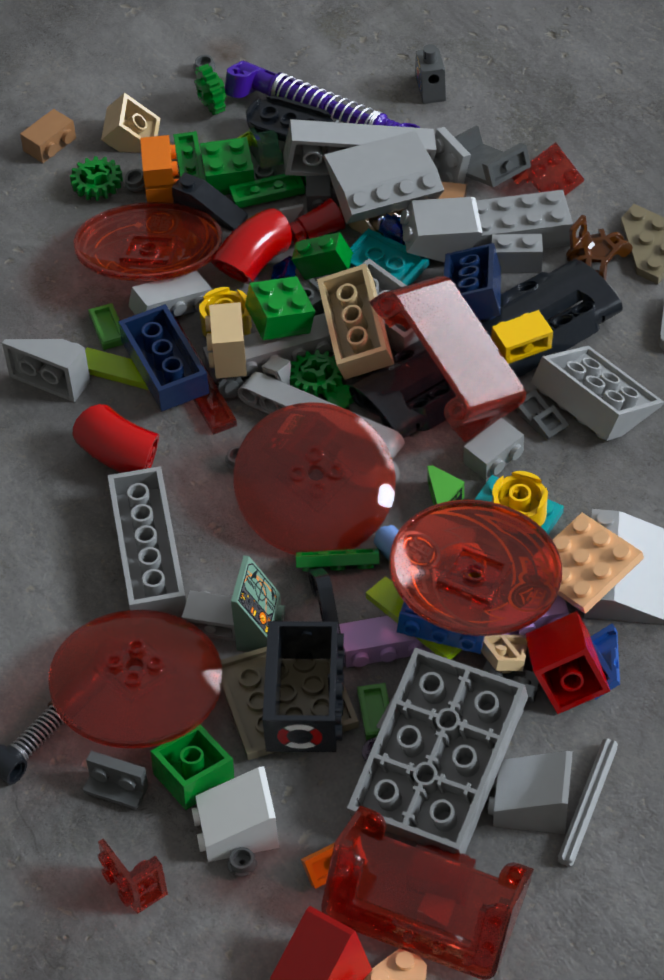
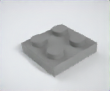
(450, 157)

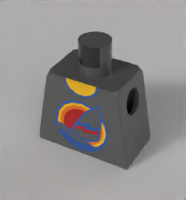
(429, 63)

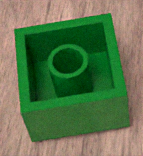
(227, 163)
(279, 308)
(191, 765)

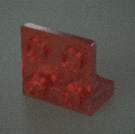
(551, 172)
(138, 887)

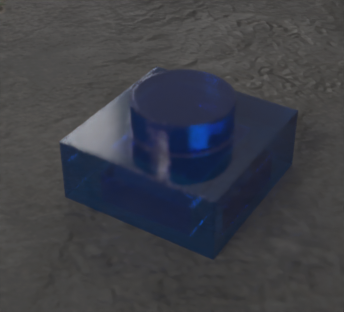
(284, 269)

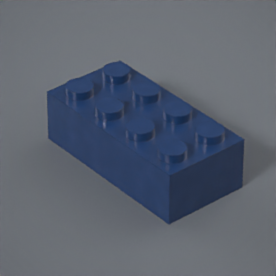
(477, 278)
(163, 357)

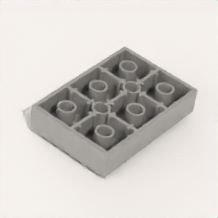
(439, 751)

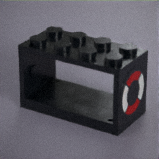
(303, 641)

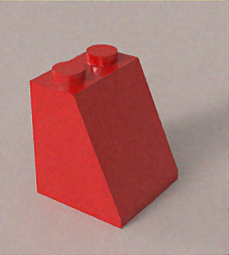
(566, 662)
(322, 951)

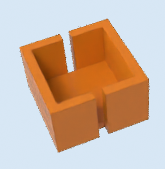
(159, 168)

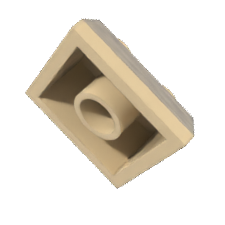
(127, 123)

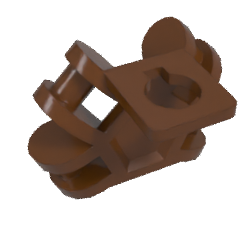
(595, 247)

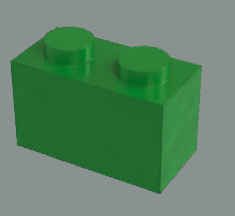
(322, 255)

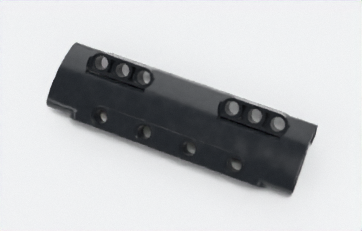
(415, 371)

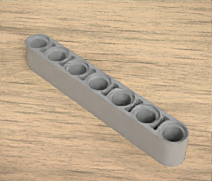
(271, 394)

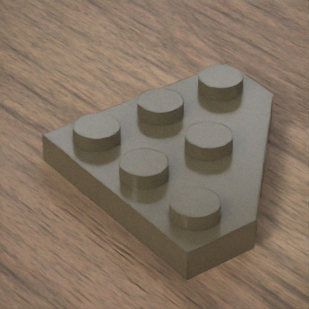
(646, 235)

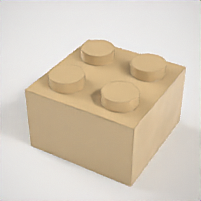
(226, 340)

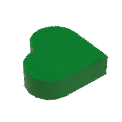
(340, 397)

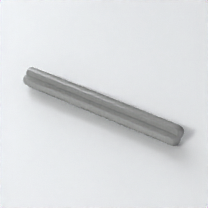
(587, 802)

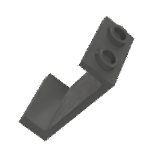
(490, 164)

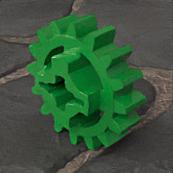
(210, 89)
(96, 178)
(316, 373)

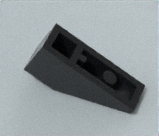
(202, 196)

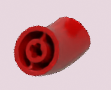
(253, 245)
(114, 439)

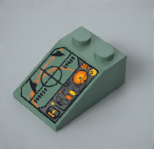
(253, 605)

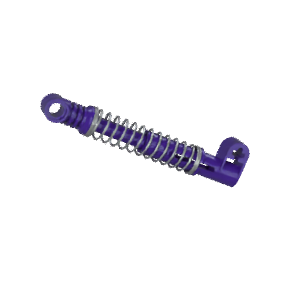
(246, 78)

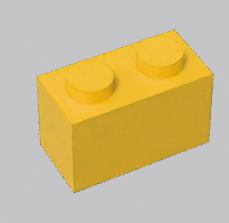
(522, 336)

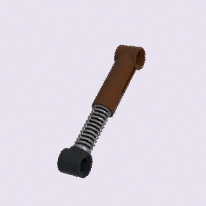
(14, 756)

